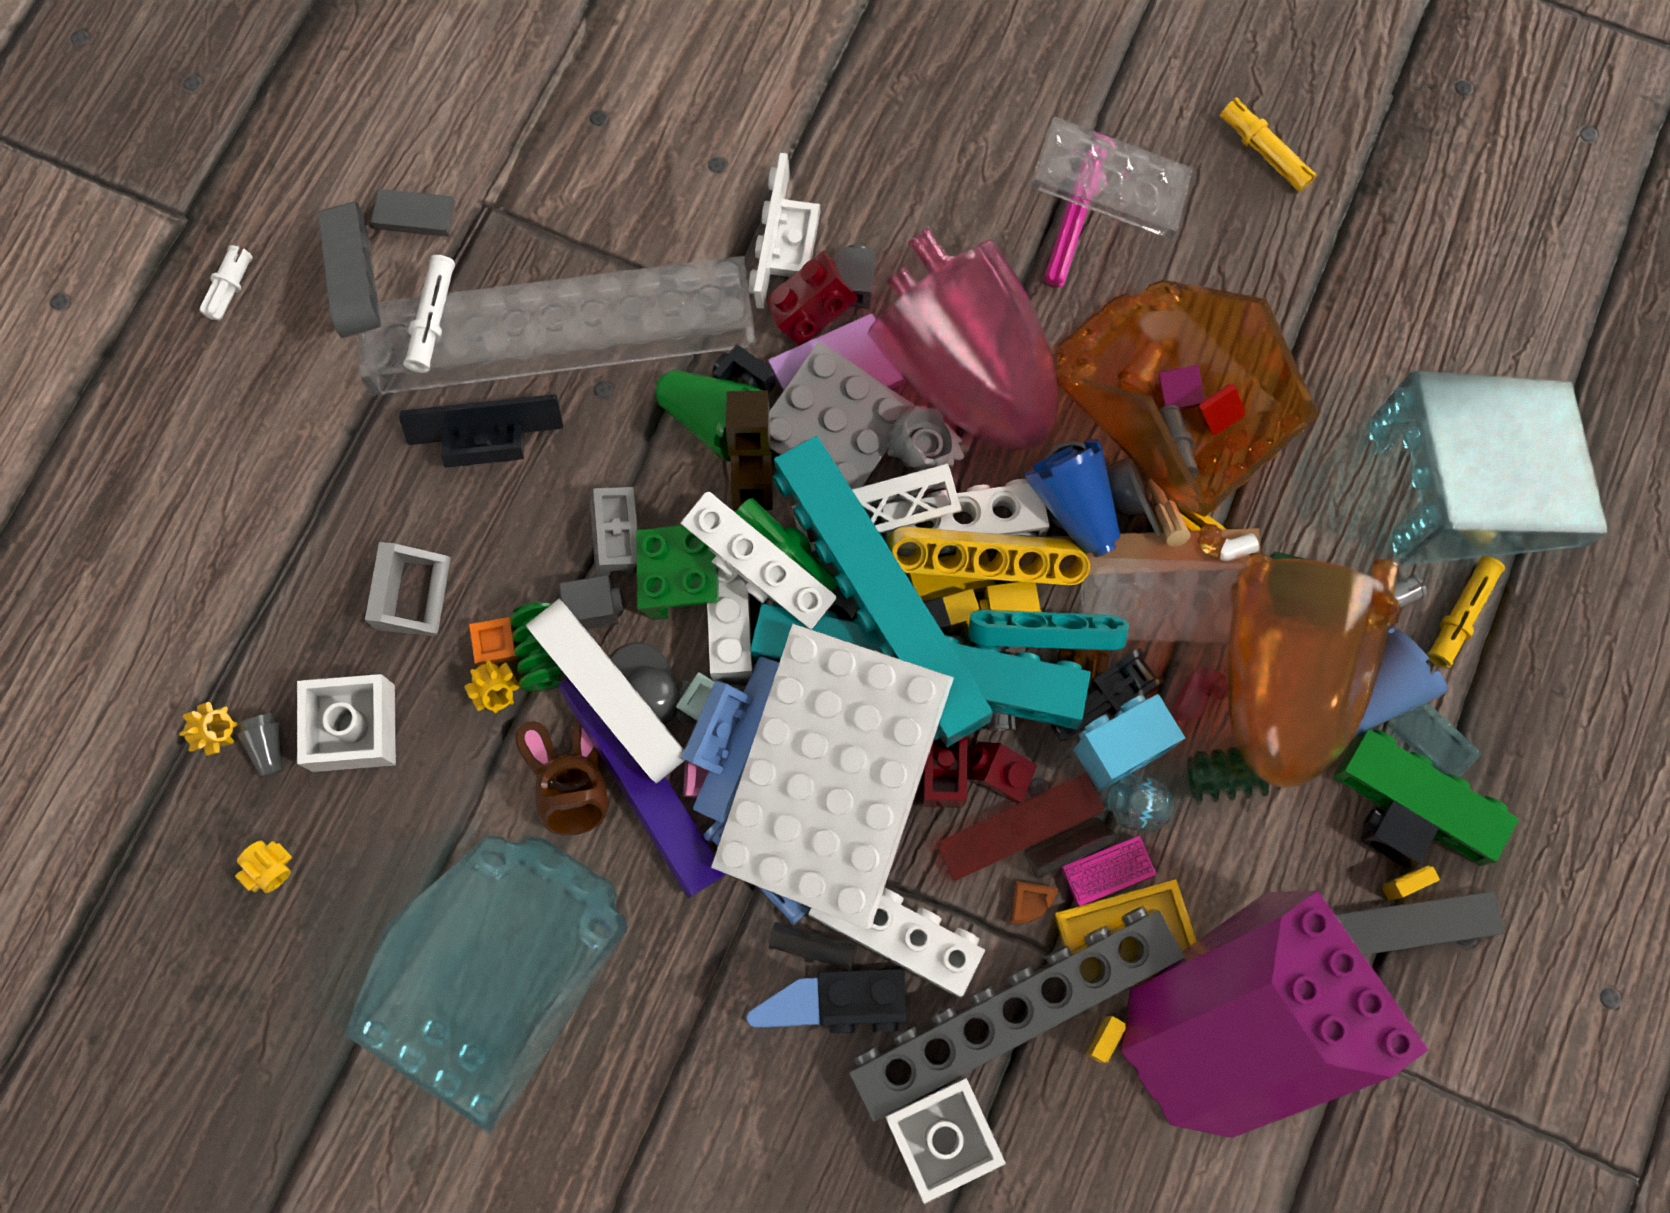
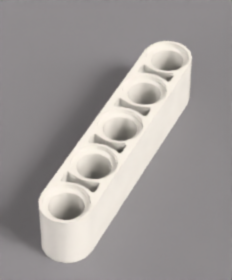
(607, 690)

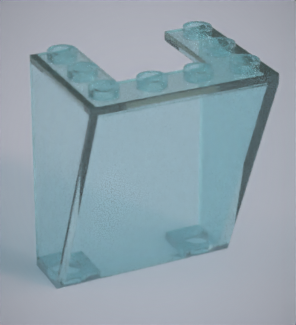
(1493, 466)

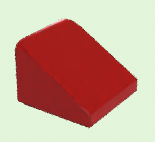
(1221, 409)

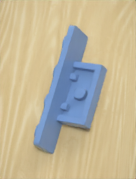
(726, 737)

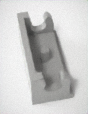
(614, 530)

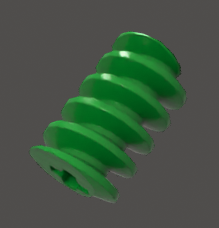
(537, 666)

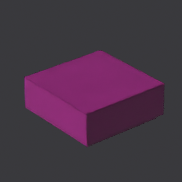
(1182, 387)

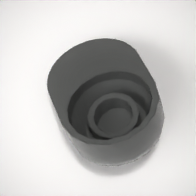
(1129, 492)
(650, 677)

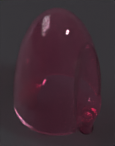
(972, 344)

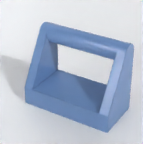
(790, 1007)

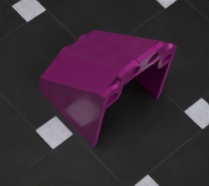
(1265, 1020)

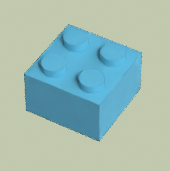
(1128, 742)

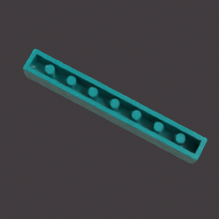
(876, 580)
(1009, 683)

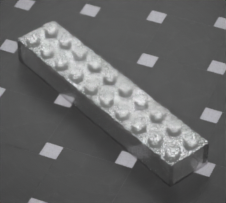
(565, 325)

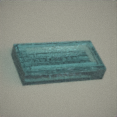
(1436, 739)

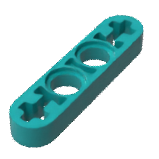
(1048, 630)

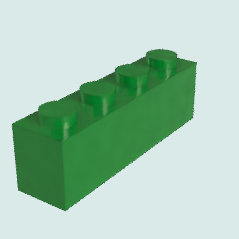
(1466, 821)

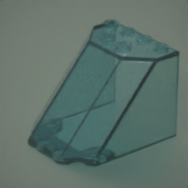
(487, 973)

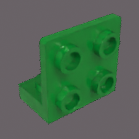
(673, 571)

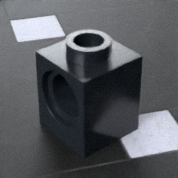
(1398, 833)

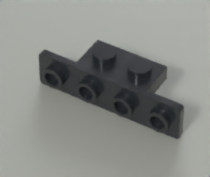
(482, 429)

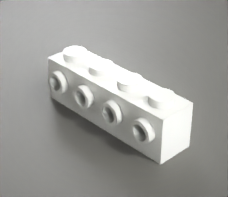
(914, 942)

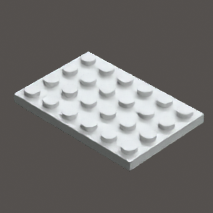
(832, 775)

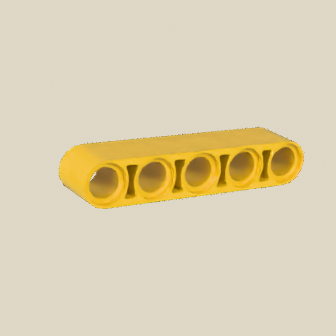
(1003, 567)

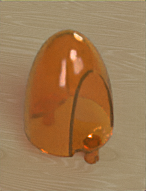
(1304, 660)

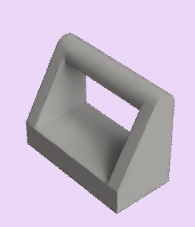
(386, 586)

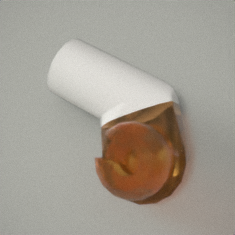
(1222, 548)

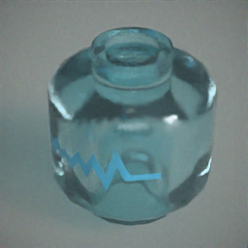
(1141, 803)

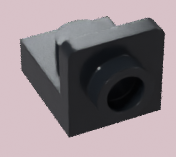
(746, 368)

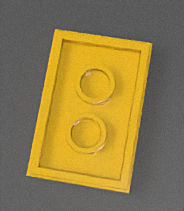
(1079, 921)

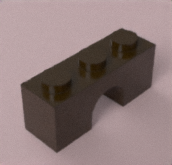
(749, 447)

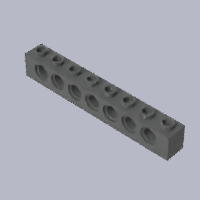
(1155, 952)

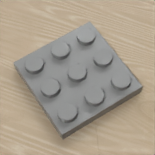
(841, 407)

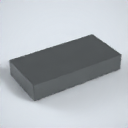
(413, 212)

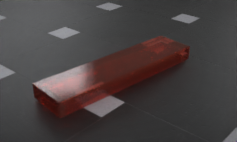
(1020, 827)

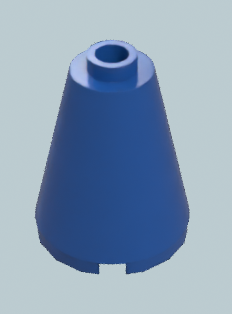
(1079, 496)

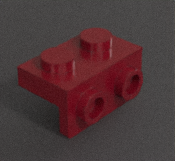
(810, 299)

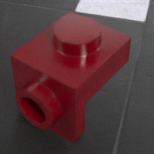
(1000, 770)

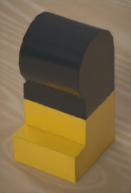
(954, 611)

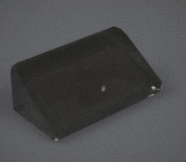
(1069, 846)

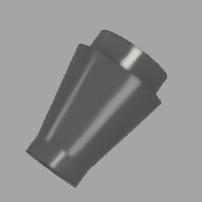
(262, 743)

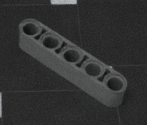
(349, 270)

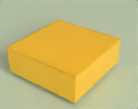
(1410, 882)
(1106, 1039)

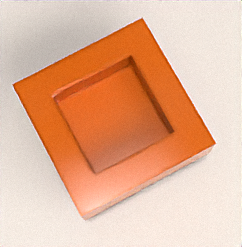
(493, 641)

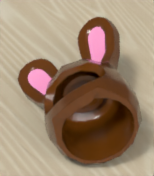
(568, 787)

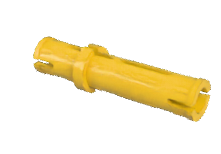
(1261, 138)
(1445, 649)

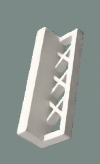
(905, 487)

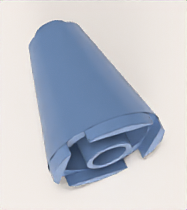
(1402, 681)

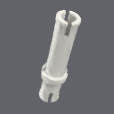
(420, 353)

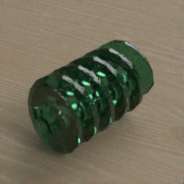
(1222, 772)

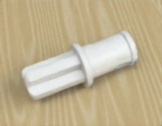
(225, 283)

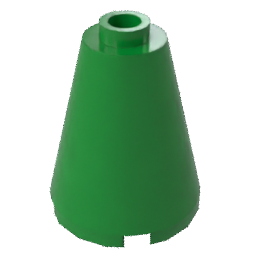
(699, 405)

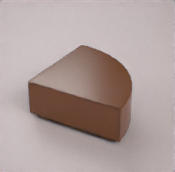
(1030, 902)

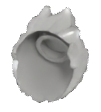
(923, 439)

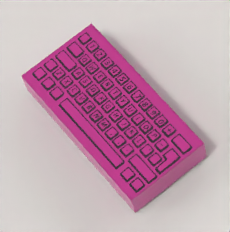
(1108, 871)

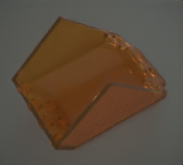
(1231, 342)

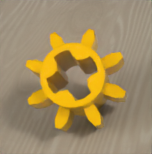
(492, 686)
(196, 730)
(263, 866)

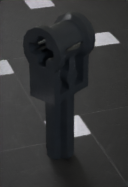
(1113, 689)

